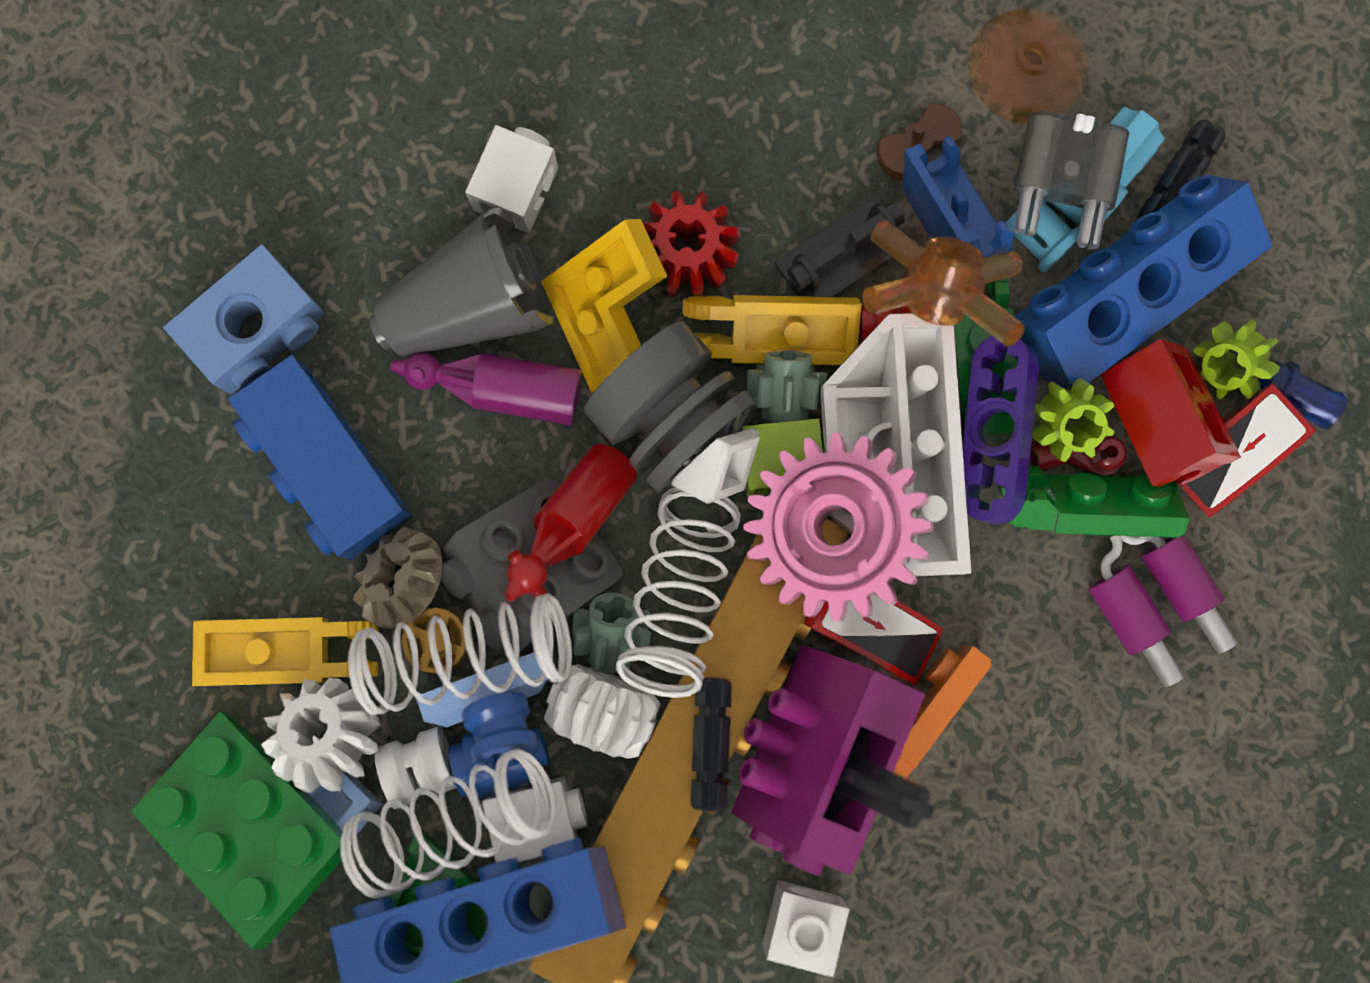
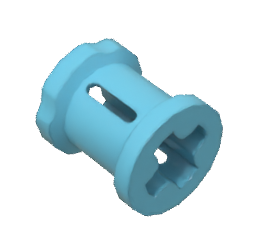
(1051, 240)

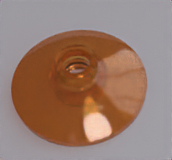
(1015, 86)

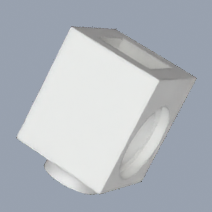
(513, 175)
(568, 818)
(805, 928)

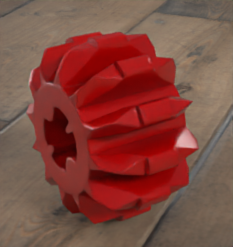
(688, 222)

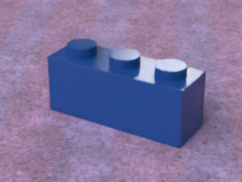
(317, 460)

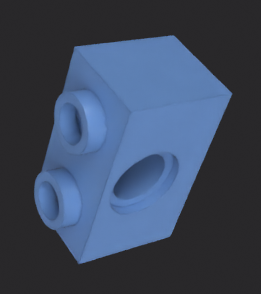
(212, 323)

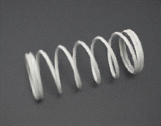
(542, 608)
(677, 658)
(392, 843)

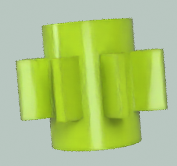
(1252, 355)
(1067, 435)

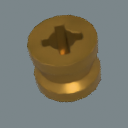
(420, 631)

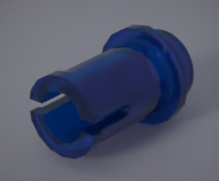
(1313, 399)

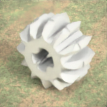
(602, 712)
(297, 745)

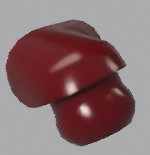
(1107, 460)

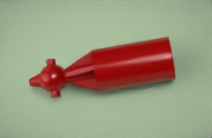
(571, 517)

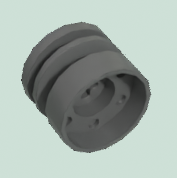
(663, 400)

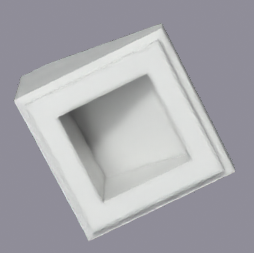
(720, 468)

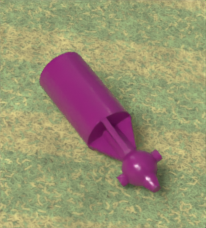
(500, 384)

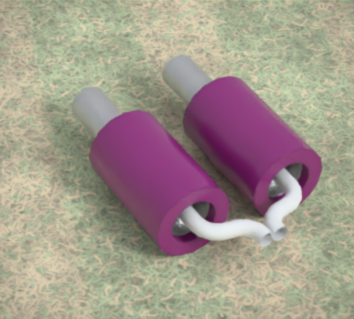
(1136, 617)

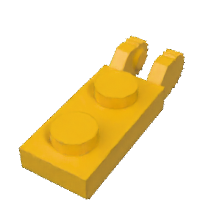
(763, 324)
(269, 651)

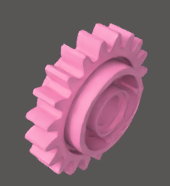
(880, 536)

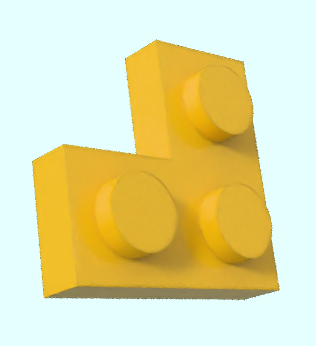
(592, 295)

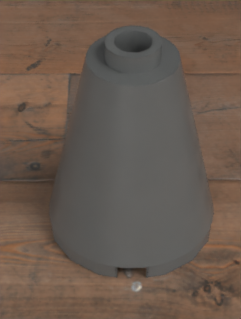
(464, 293)

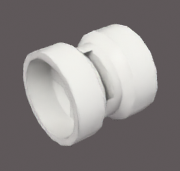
(414, 765)

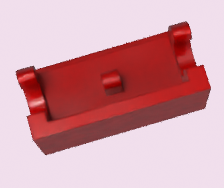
(1169, 414)

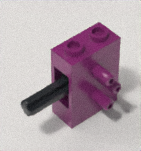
(829, 763)

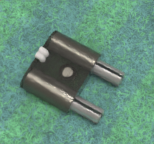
(1072, 165)

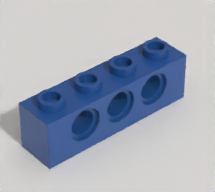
(1144, 279)
(583, 909)

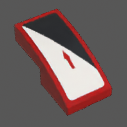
(1265, 434)
(890, 638)

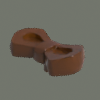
(930, 131)

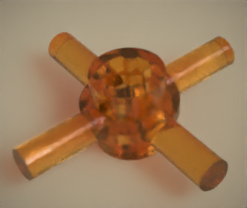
(945, 282)

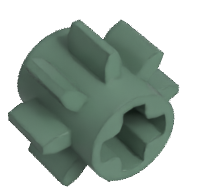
(786, 386)
(602, 631)

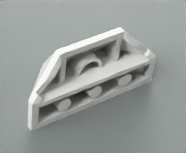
(906, 398)

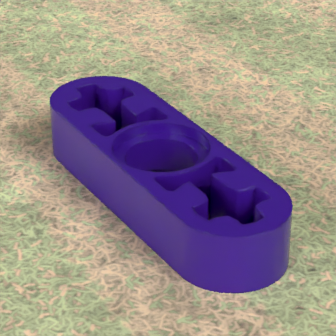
(1018, 383)

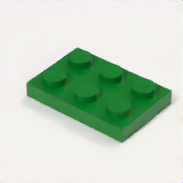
(241, 830)

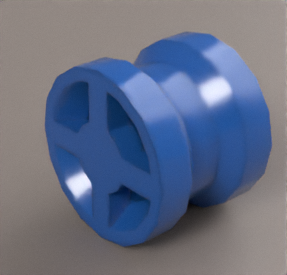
(499, 726)

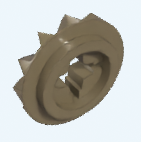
(414, 582)

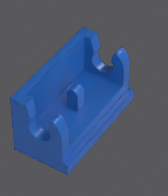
(949, 202)

